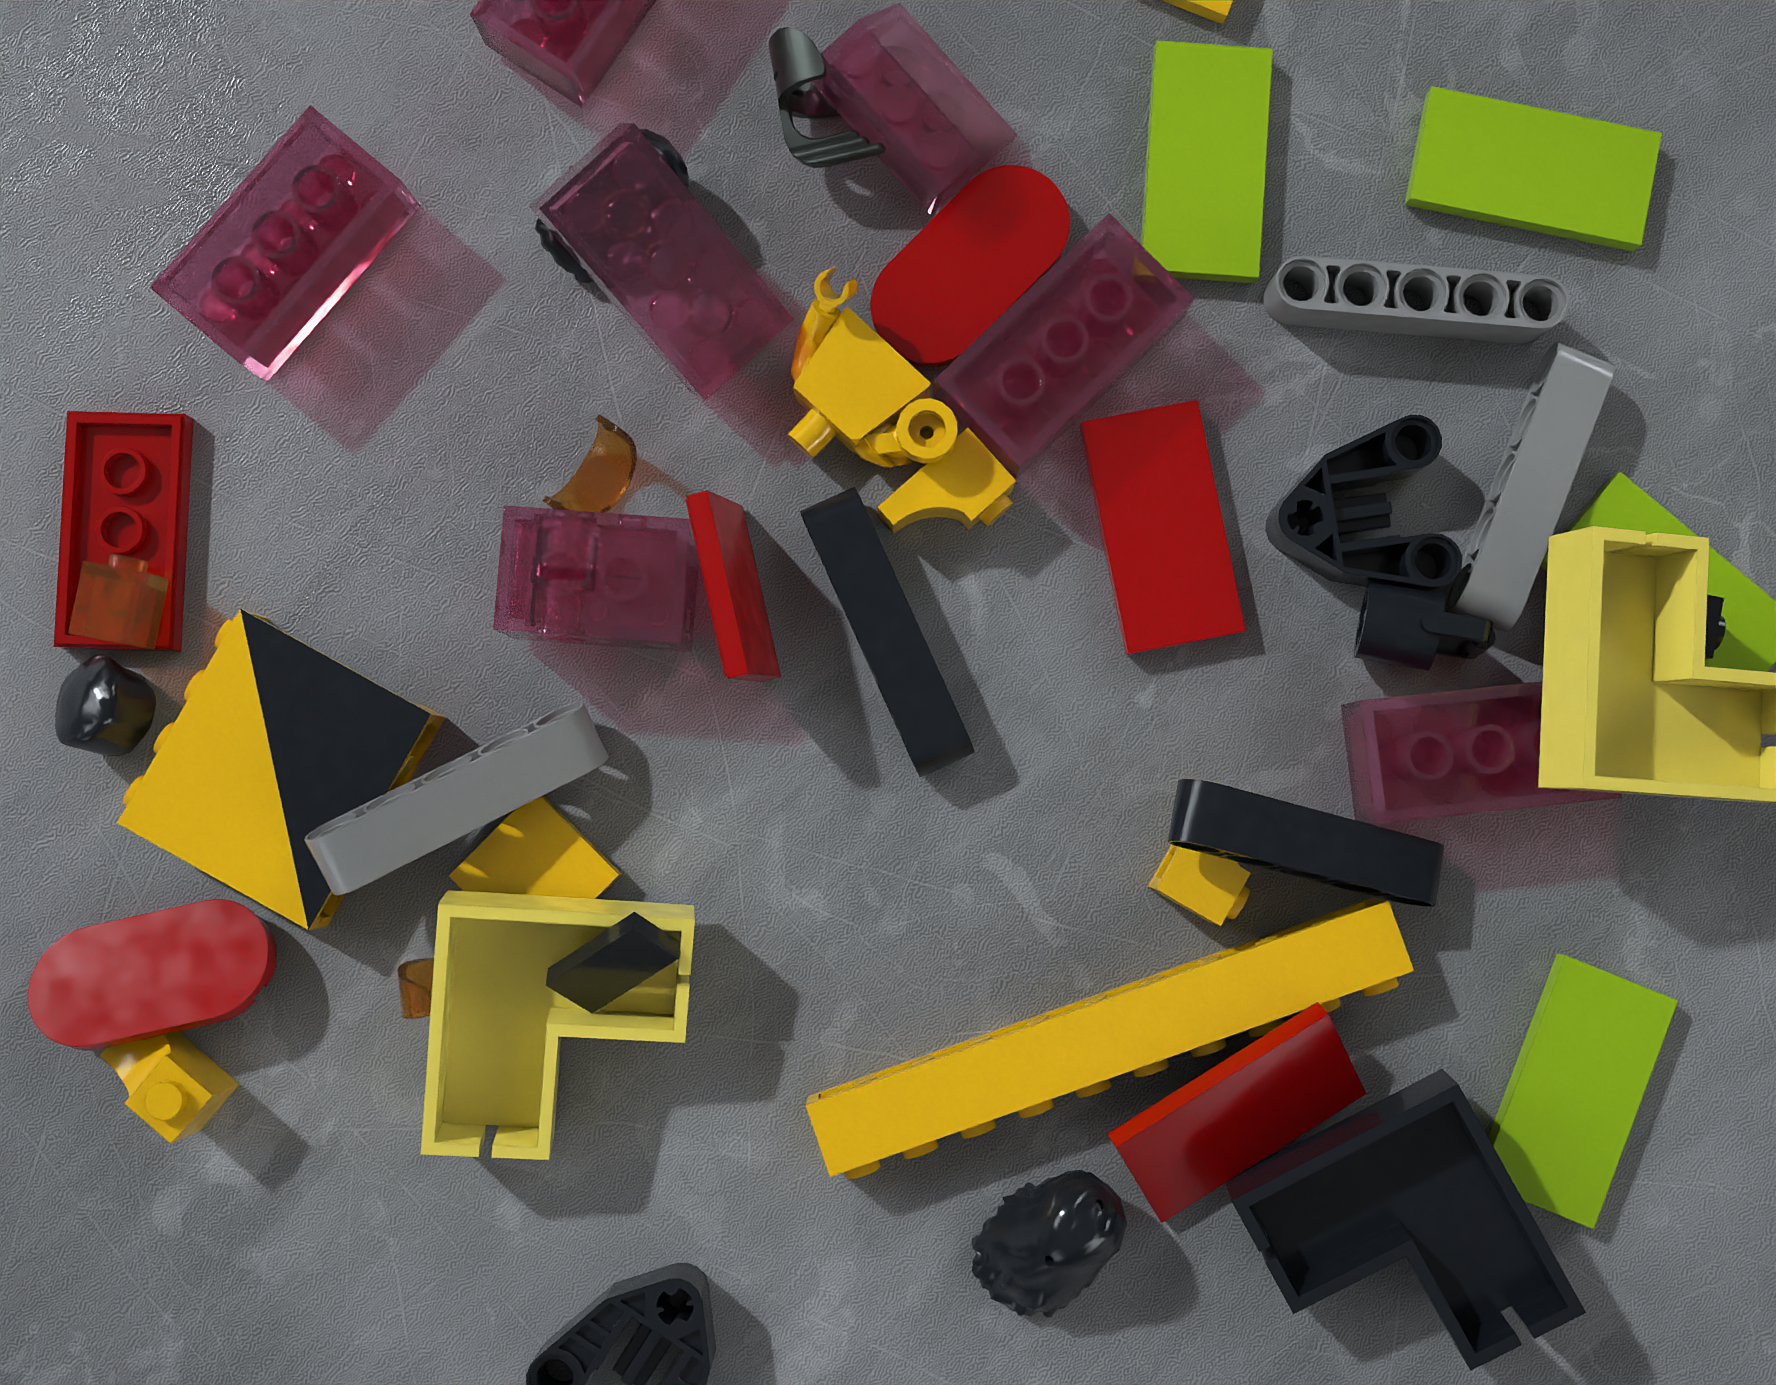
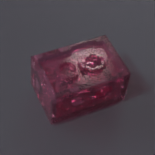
(596, 579)

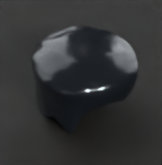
(104, 708)

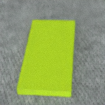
(1207, 160)
(1533, 169)
(1747, 609)
(1578, 1087)

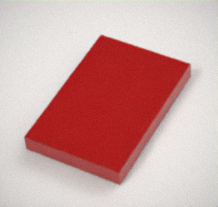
(732, 588)

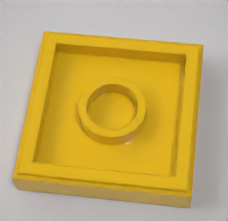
(537, 855)

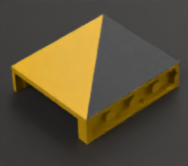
(268, 755)

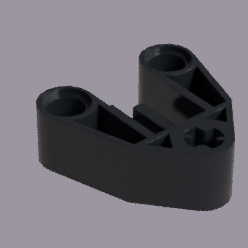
(1356, 466)
(592, 1333)

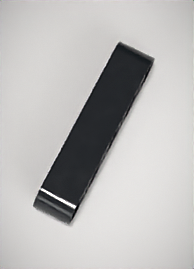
(887, 632)
(1305, 843)

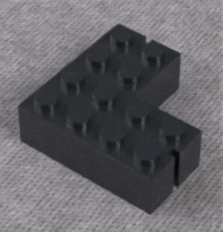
(1416, 1185)

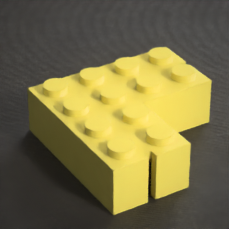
(1630, 680)
(502, 1027)

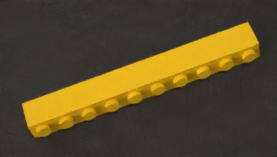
(1106, 1037)

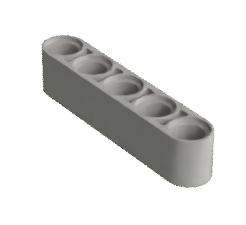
(1439, 288)
(1531, 486)
(456, 798)

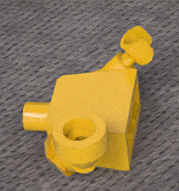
(862, 389)

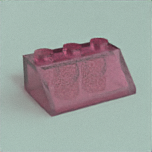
(913, 100)

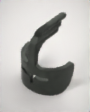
(795, 67)

